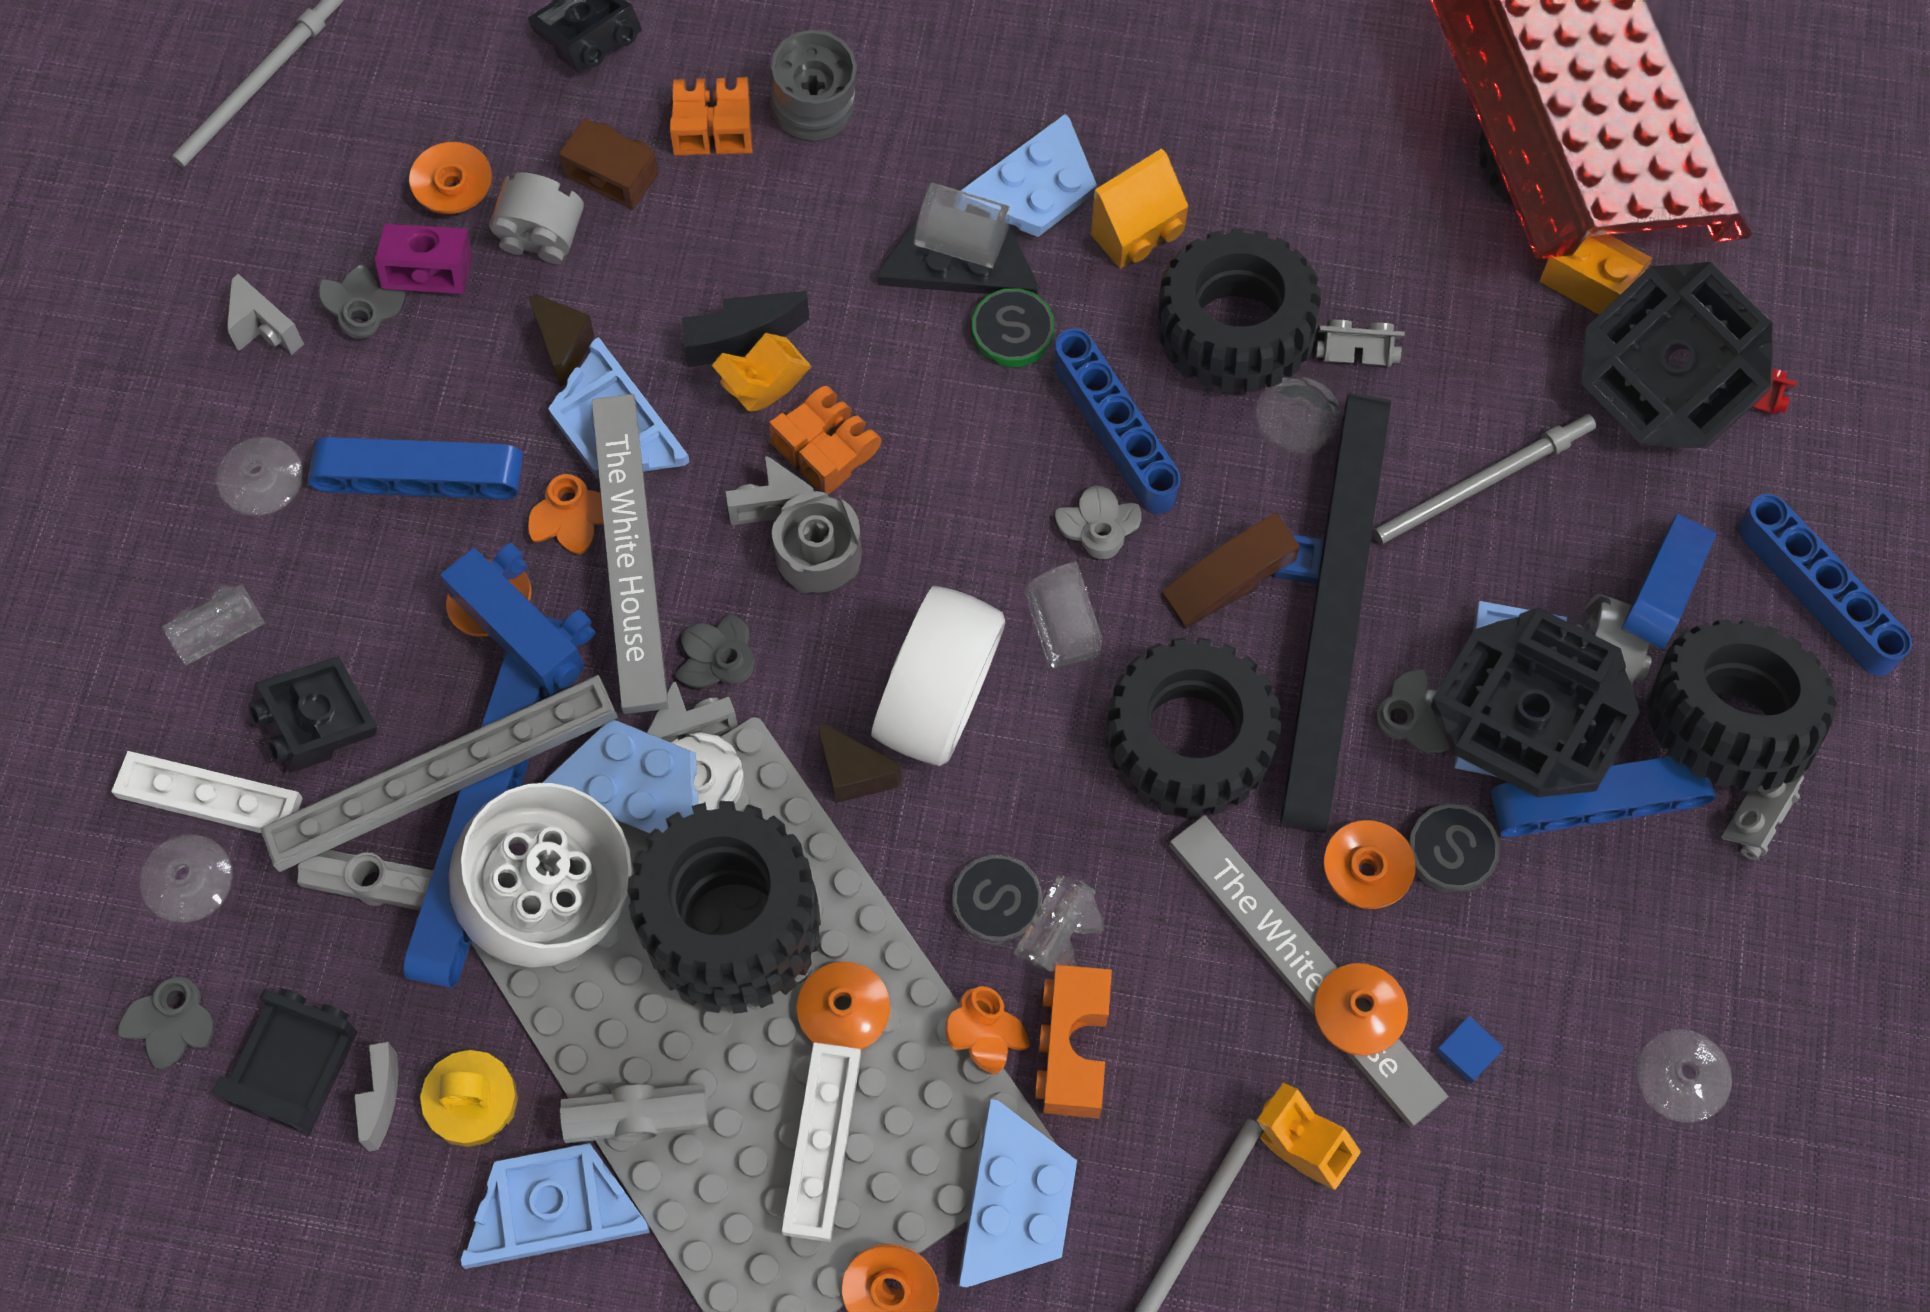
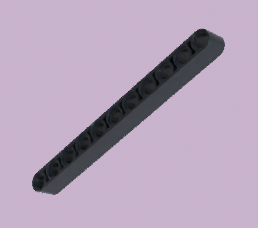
(1335, 615)

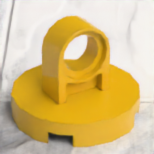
(468, 1098)

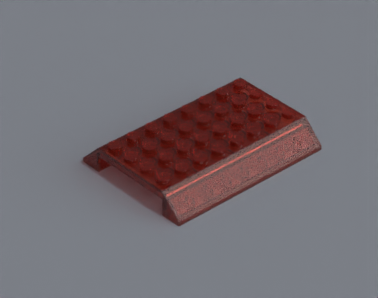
(1588, 120)

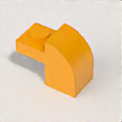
(763, 373)
(1306, 1139)

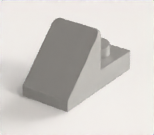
(254, 315)
(764, 503)
(708, 717)

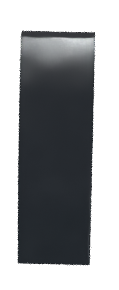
(742, 325)

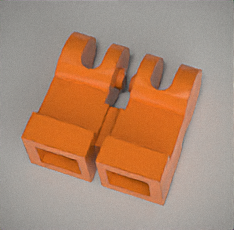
(694, 122)
(806, 441)

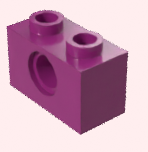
(424, 258)

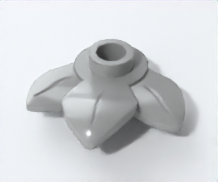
(1099, 521)

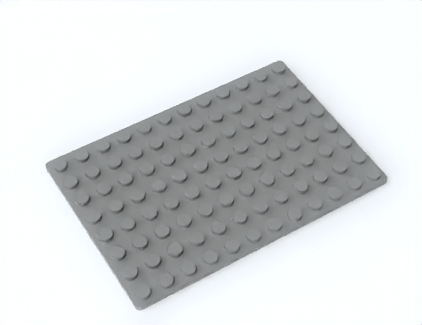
(724, 1188)

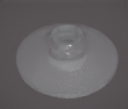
(265, 490)
(196, 894)
(1666, 1086)

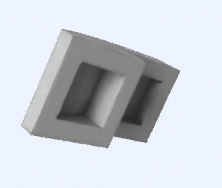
(376, 1108)

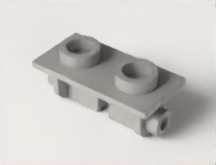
(1375, 342)
(1758, 815)

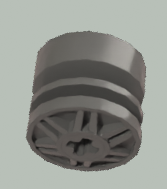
(813, 85)

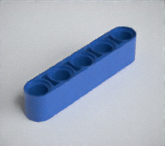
(1116, 438)
(415, 468)
(1669, 582)
(1825, 604)
(1625, 793)

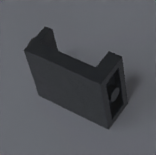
(289, 1061)

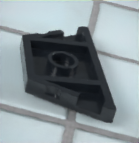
(927, 269)

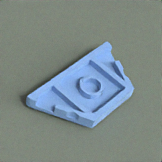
(1040, 179)
(601, 378)
(633, 775)
(1016, 1199)
(550, 1206)

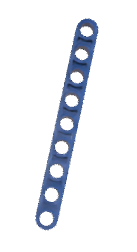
(438, 940)

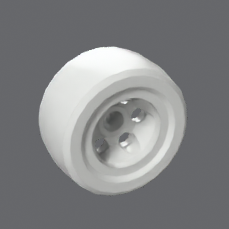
(938, 675)
(573, 830)

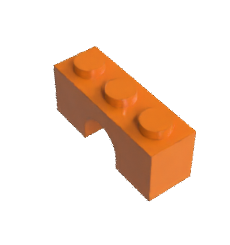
(1077, 1000)

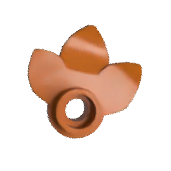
(567, 520)
(985, 1029)

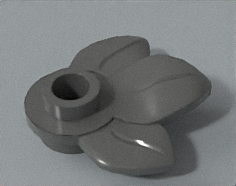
(362, 298)
(711, 651)
(1413, 702)
(167, 1028)

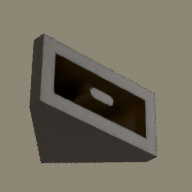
(564, 334)
(854, 767)

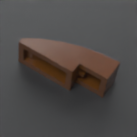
(1232, 570)

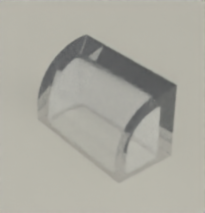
(962, 225)
(1064, 616)

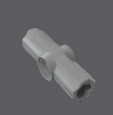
(345, 872)
(634, 1113)

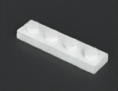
(202, 793)
(821, 1142)

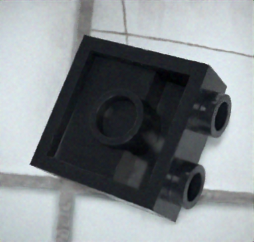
(586, 29)
(310, 713)

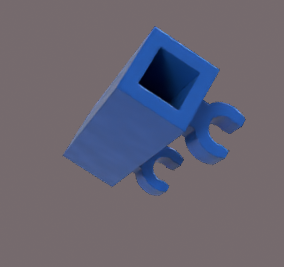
(514, 622)

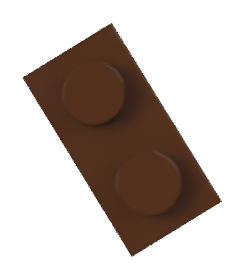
(609, 163)

